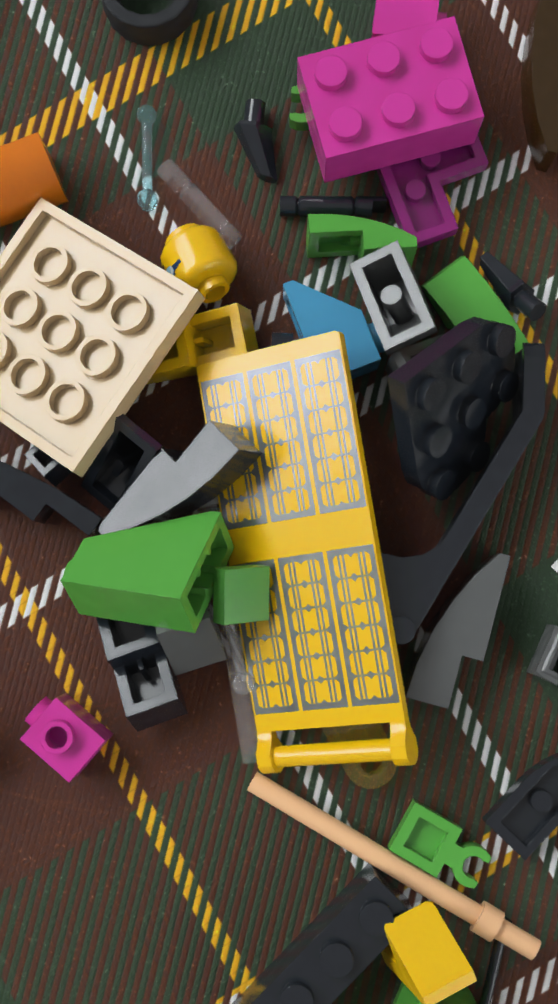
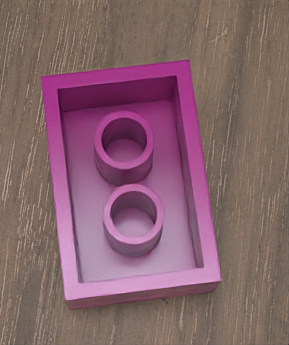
(389, 99)

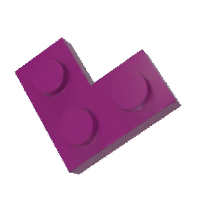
(417, 190)

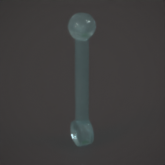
(147, 198)

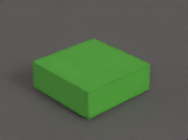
(241, 594)

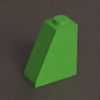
(151, 572)

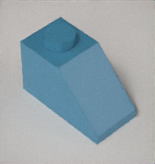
(319, 313)

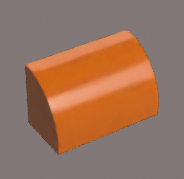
(26, 177)

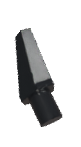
(257, 140)
(512, 291)

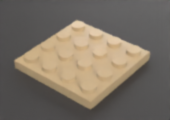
(80, 332)

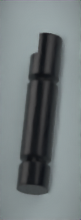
(342, 205)

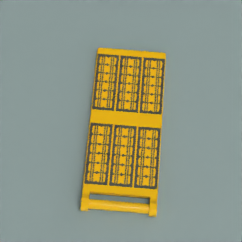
(311, 518)

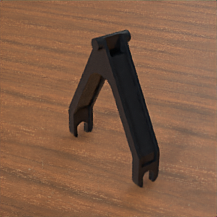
(418, 579)

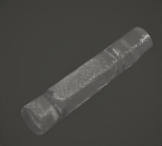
(198, 202)

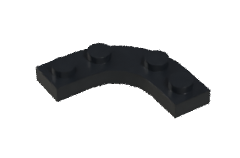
(528, 808)

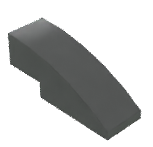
(456, 631)

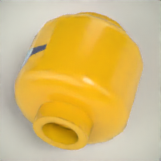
(200, 259)

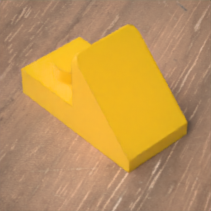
(426, 954)

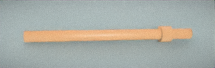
(483, 918)

